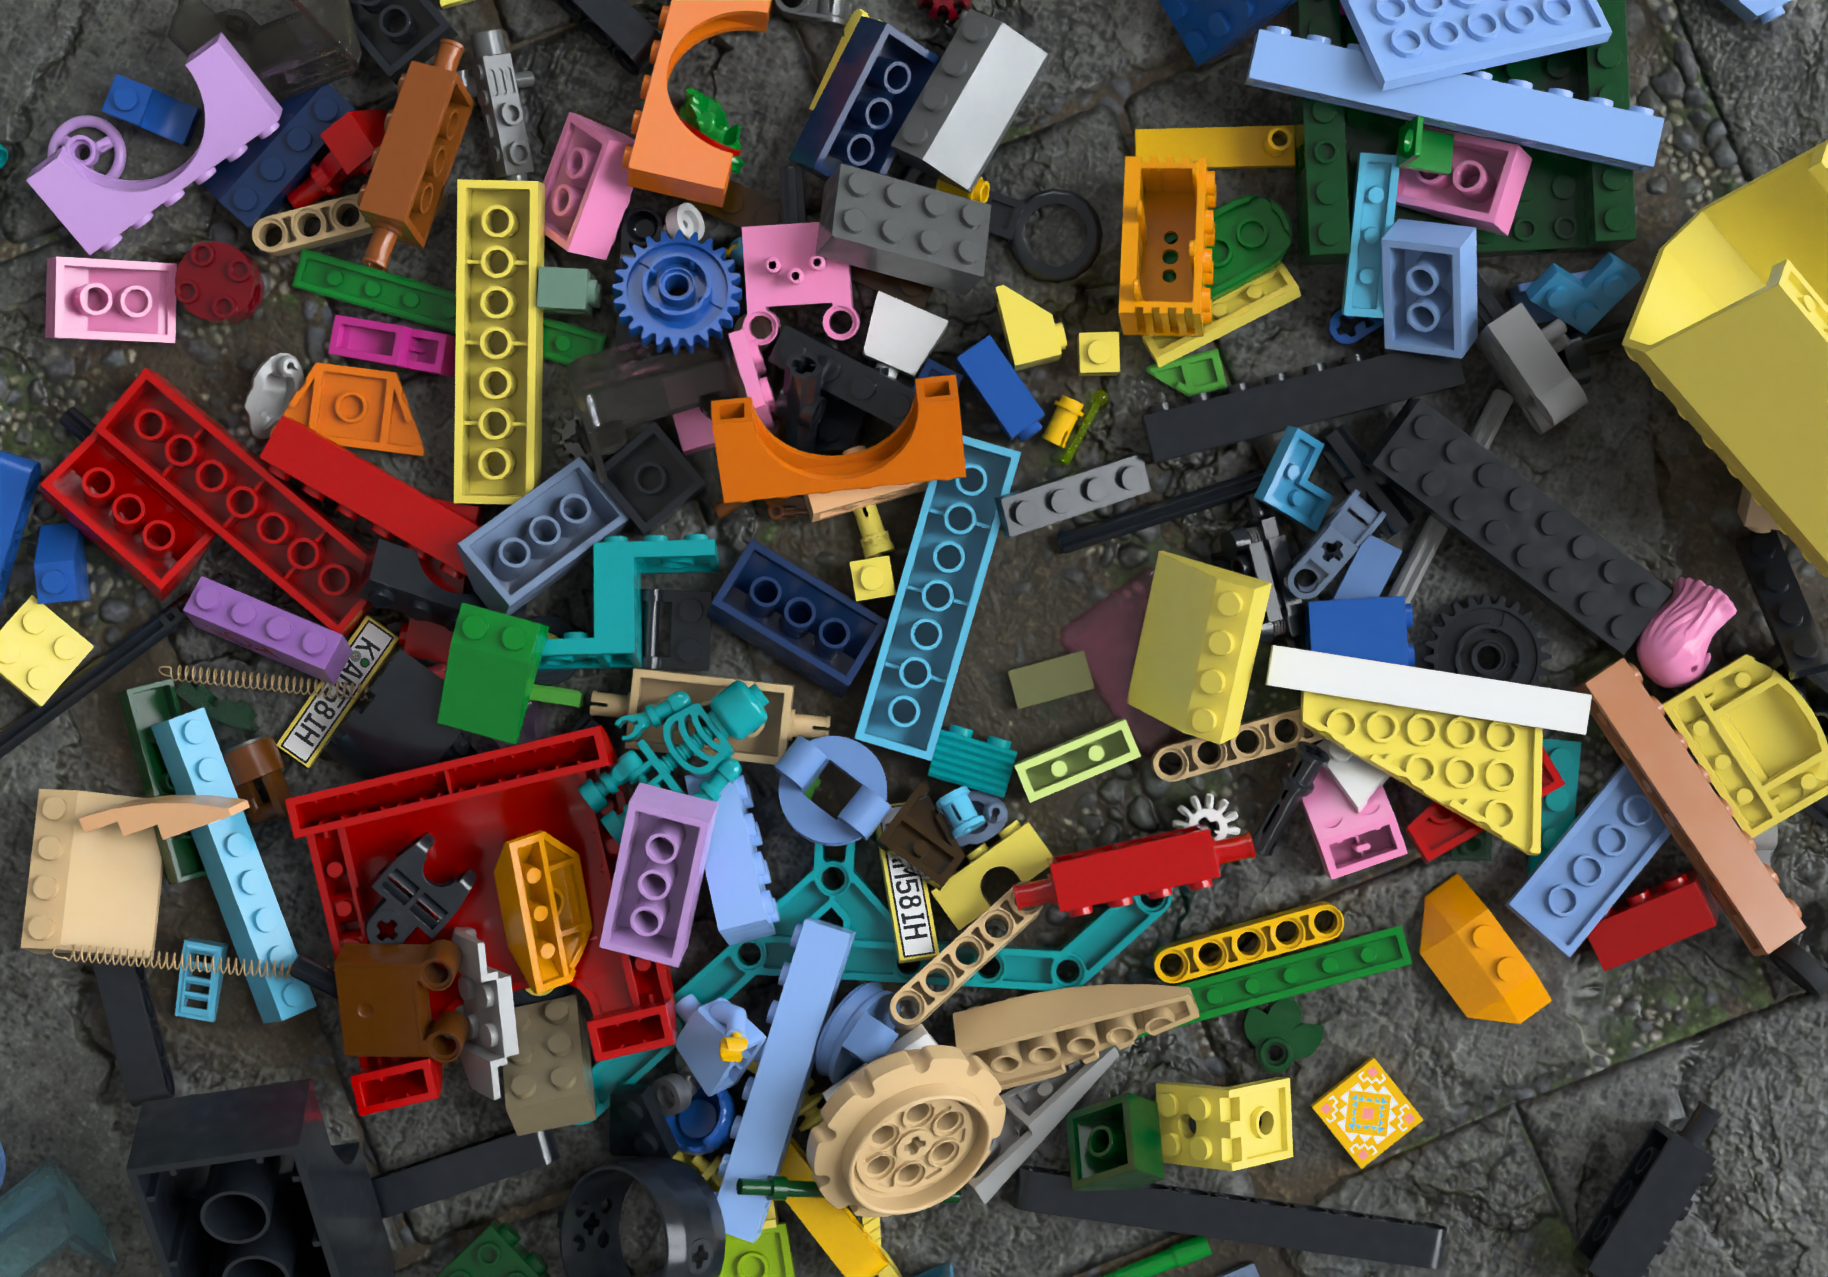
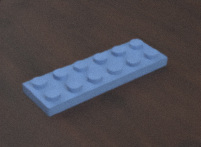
(1591, 864)

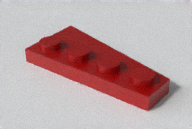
(1441, 829)

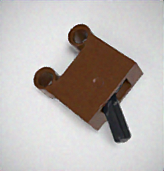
(387, 998)

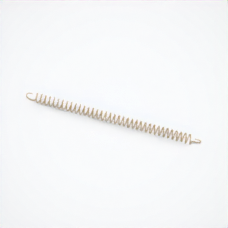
(265, 681)
(181, 962)

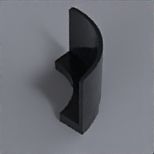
(396, 726)

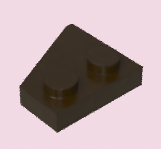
(922, 839)

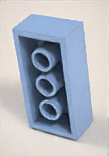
(735, 868)

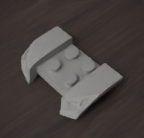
(489, 1013)

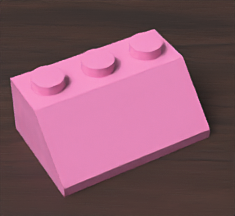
(586, 187)

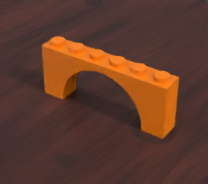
(665, 152)
(761, 466)

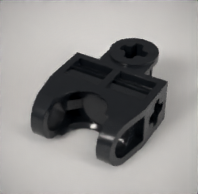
(439, 897)

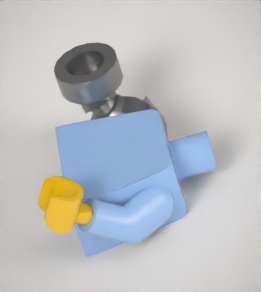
(709, 1053)

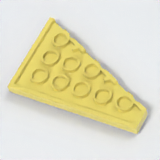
(1462, 762)

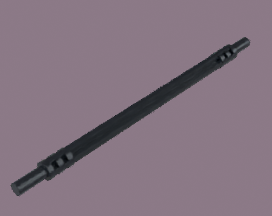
(97, 672)

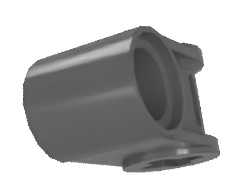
(815, 12)

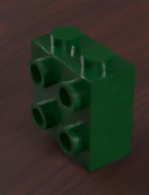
(496, 1254)

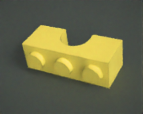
(1017, 849)

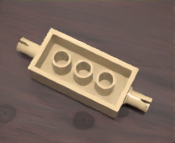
(762, 746)

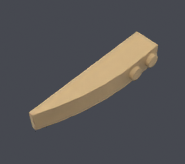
(1045, 1031)

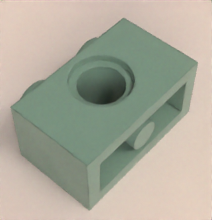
(568, 292)

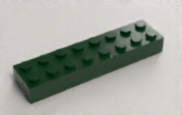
(141, 710)

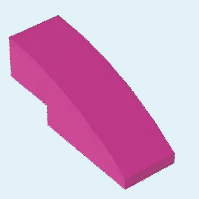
(393, 345)

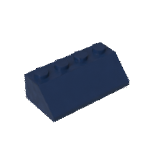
(272, 167)
(796, 618)

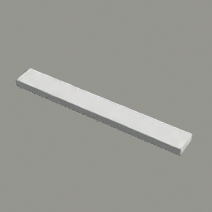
(1428, 689)

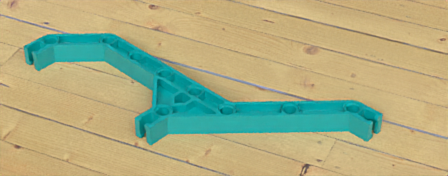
(875, 955)

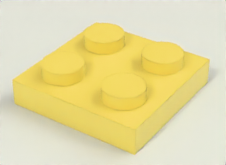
(39, 651)

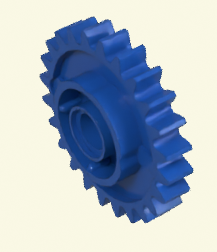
(677, 319)

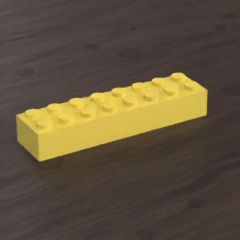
(498, 340)

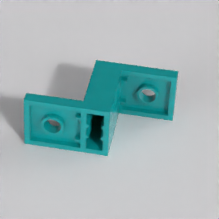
(618, 599)

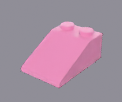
(1480, 189)
(110, 300)

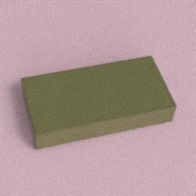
(1051, 679)

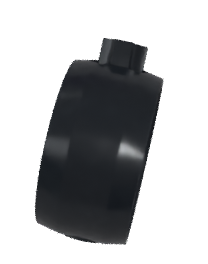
(684, 1203)

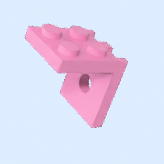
(696, 429)

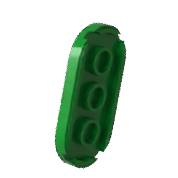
(1249, 241)

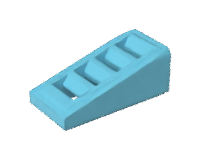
(203, 947)

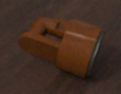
(253, 761)

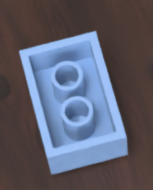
(1430, 288)

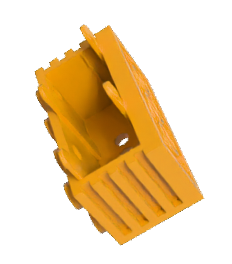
(1158, 202)

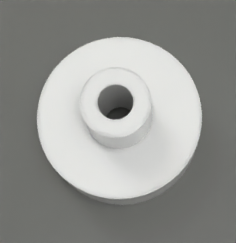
(684, 218)

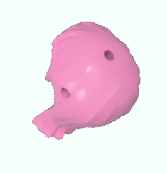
(1679, 633)

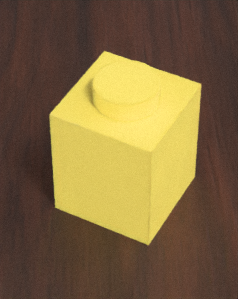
(1098, 354)
(872, 578)

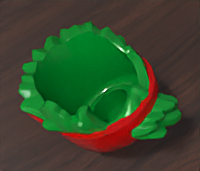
(710, 124)

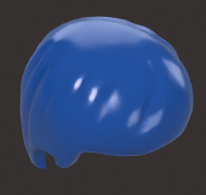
(705, 1123)

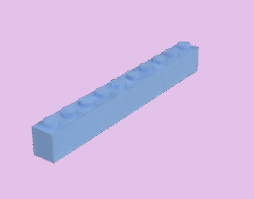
(1459, 102)

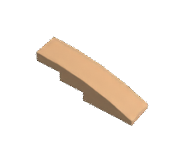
(170, 813)

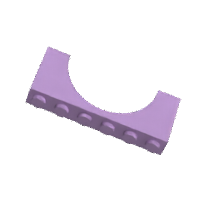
(102, 207)

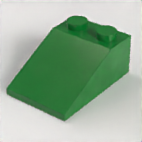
(490, 672)

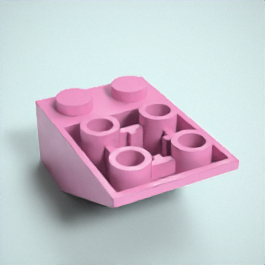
(1343, 836)

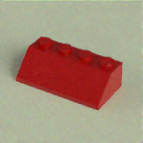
(127, 515)

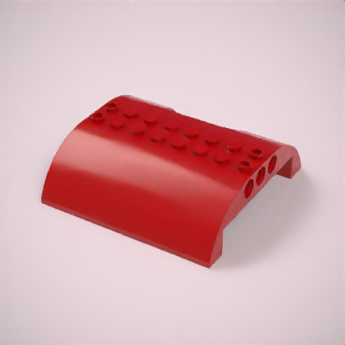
(472, 811)

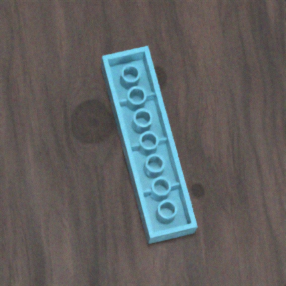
(936, 603)

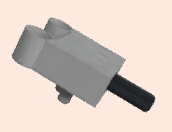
(1528, 361)

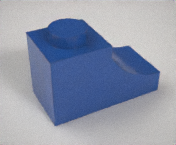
(151, 110)

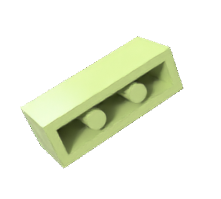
(1077, 759)

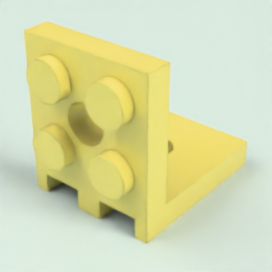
(1225, 1123)

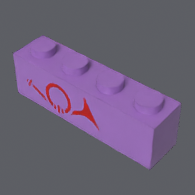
(268, 630)

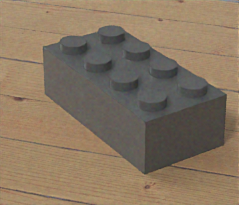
(903, 229)

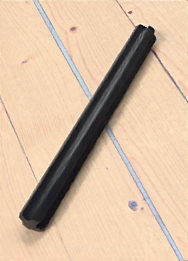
(1160, 512)

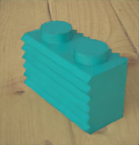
(973, 761)

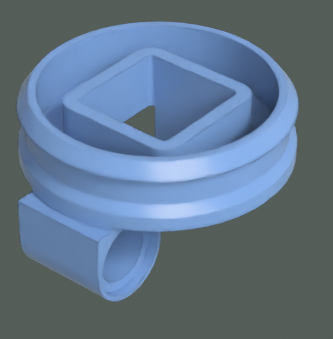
(804, 764)
(856, 1032)

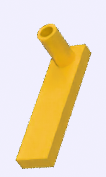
(1222, 146)

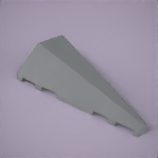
(1030, 1116)

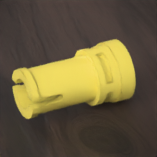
(874, 539)

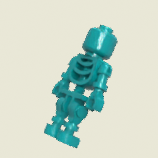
(734, 713)

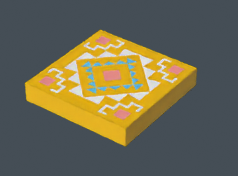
(1367, 1112)

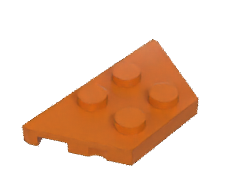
(357, 409)

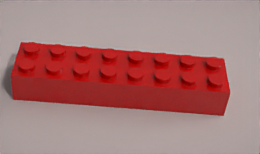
(240, 498)

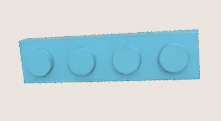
(1370, 220)

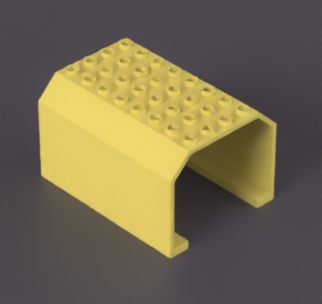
(1742, 339)

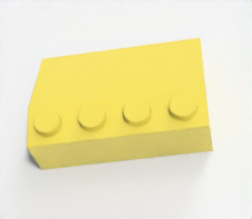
(1198, 647)

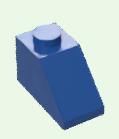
(61, 565)

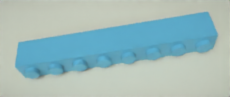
(234, 867)

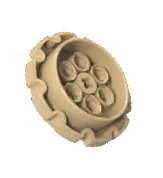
(906, 1131)

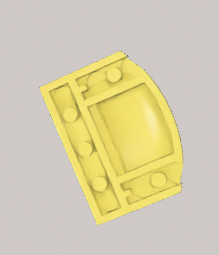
(1754, 742)

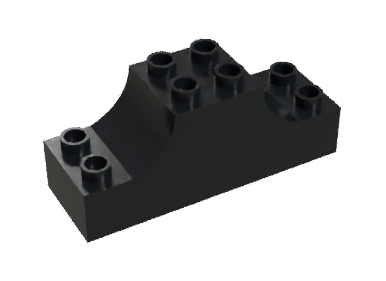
(254, 1188)

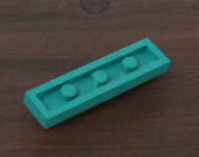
(1559, 806)

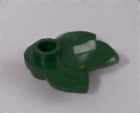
(1283, 1028)

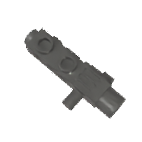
(496, 88)

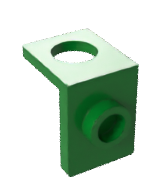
(1424, 148)

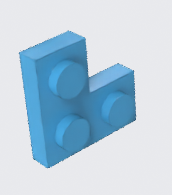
(1585, 300)
(1286, 480)

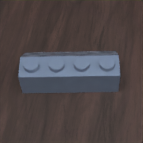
(540, 538)

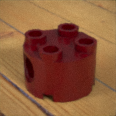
(219, 283)

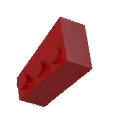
(1654, 919)

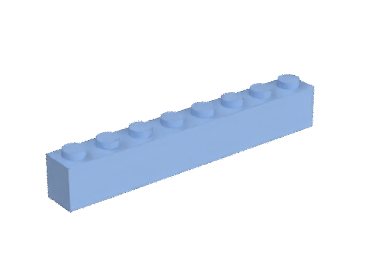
(783, 1071)

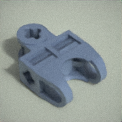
(1346, 532)

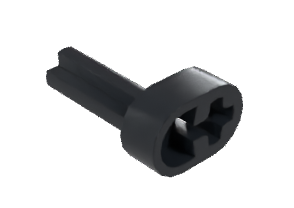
(1594, 342)

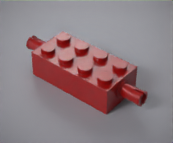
(1133, 868)

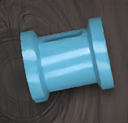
(960, 812)

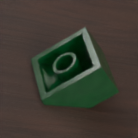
(1115, 1144)

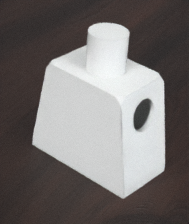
(901, 335)

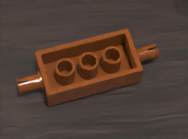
(415, 154)

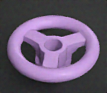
(77, 143)

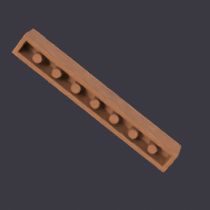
(1691, 808)

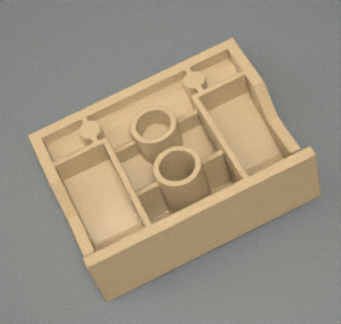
(92, 883)

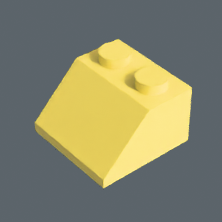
(1028, 330)

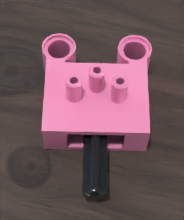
(784, 266)

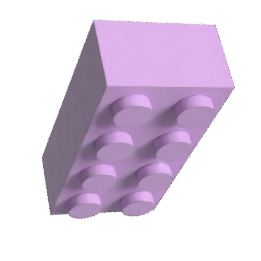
(658, 874)

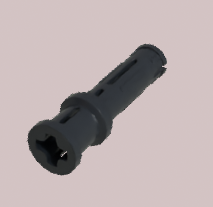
(1295, 784)

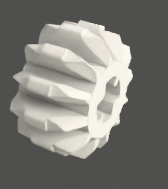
(1211, 814)

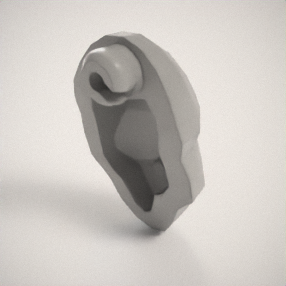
(271, 391)

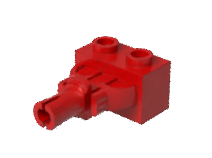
(351, 146)

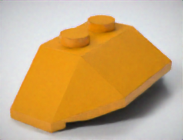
(543, 908)
(1477, 957)

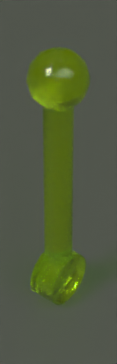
(1100, 398)

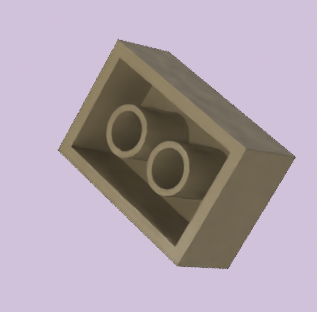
(552, 1074)

